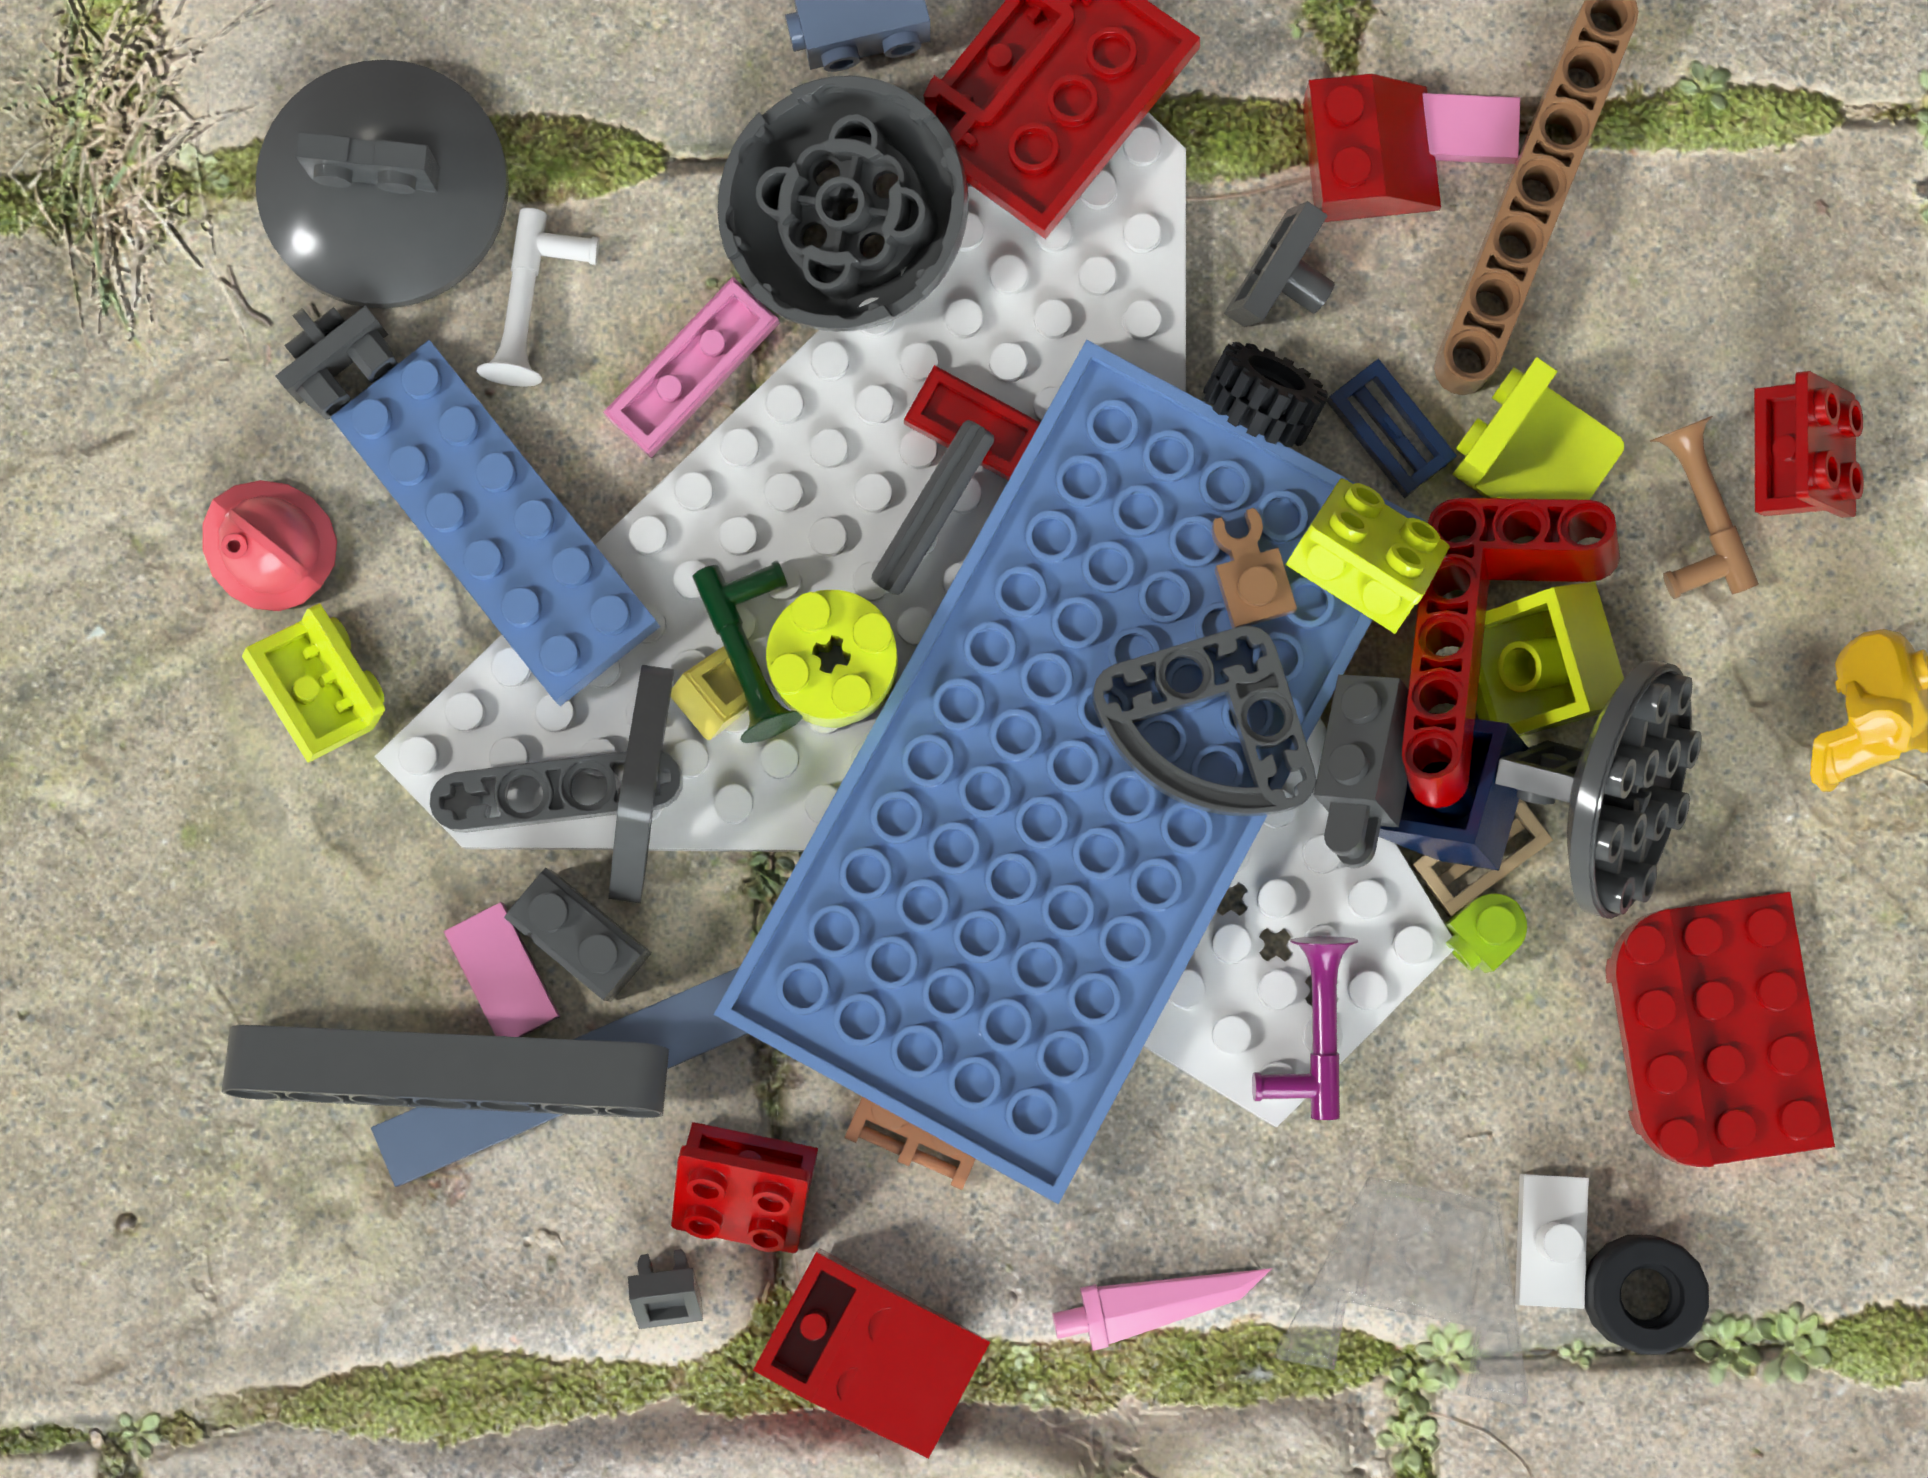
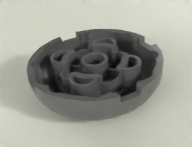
(774, 197)

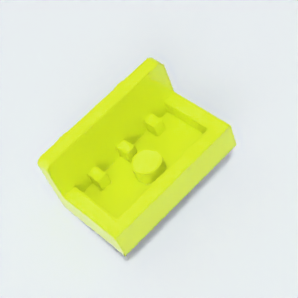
(316, 683)

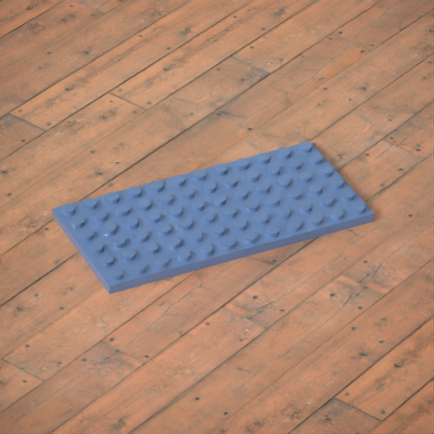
(992, 874)

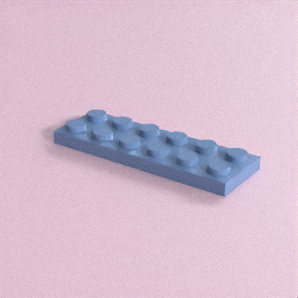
(495, 523)

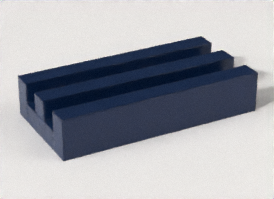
(1410, 413)

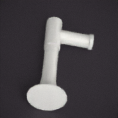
(531, 242)

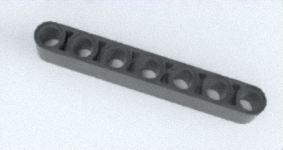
(446, 1071)

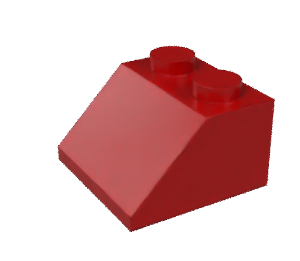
(1369, 147)

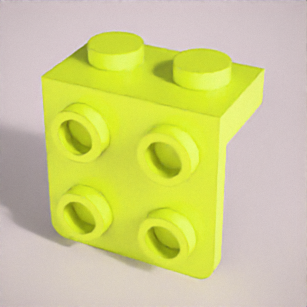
(1536, 443)

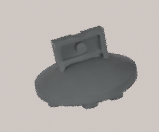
(382, 184)
(1619, 787)

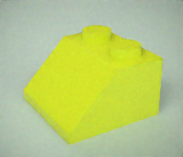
(1547, 660)

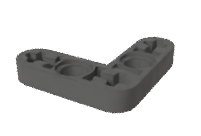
(640, 784)

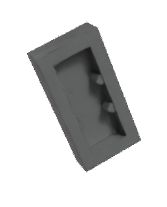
(1283, 270)

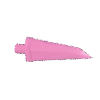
(1130, 1309)

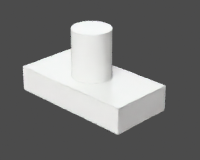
(1551, 1241)

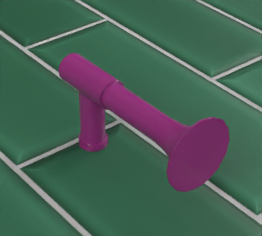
(1323, 1082)

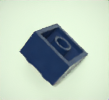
(1480, 822)

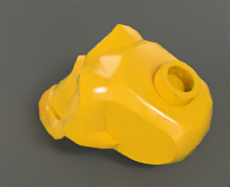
(1884, 707)

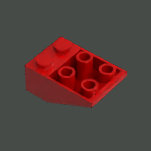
(871, 1354)

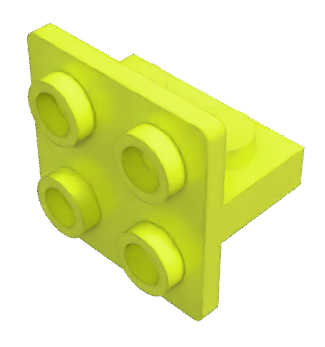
(1369, 554)

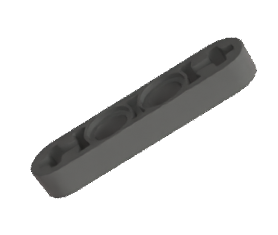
(557, 799)

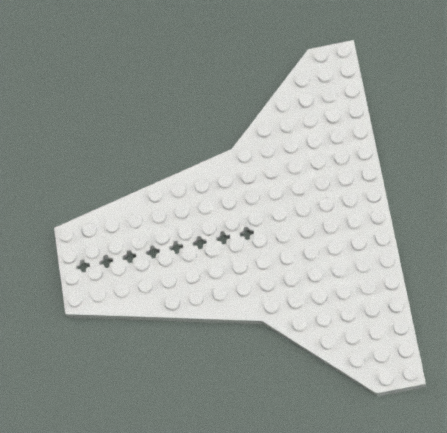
(822, 482)

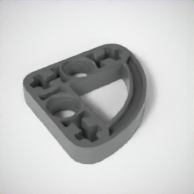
(1241, 692)

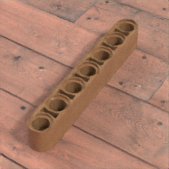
(1519, 215)

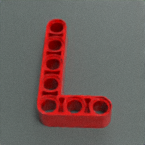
(1461, 620)

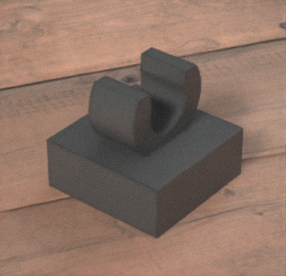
(665, 1296)

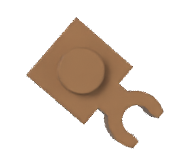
(1252, 582)

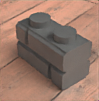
(577, 935)

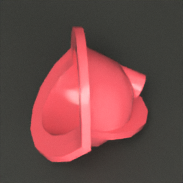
(268, 544)

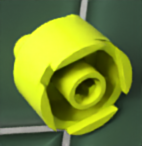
(814, 626)

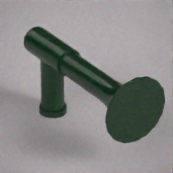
(720, 599)

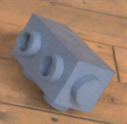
(846, 30)

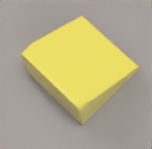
(710, 694)

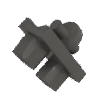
(328, 349)

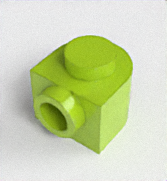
(1487, 931)

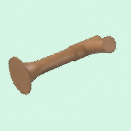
(1730, 555)

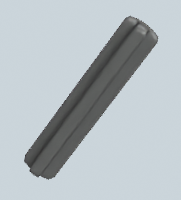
(932, 507)

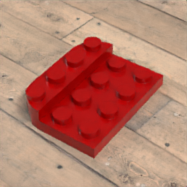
(1055, 96)
(1719, 1033)

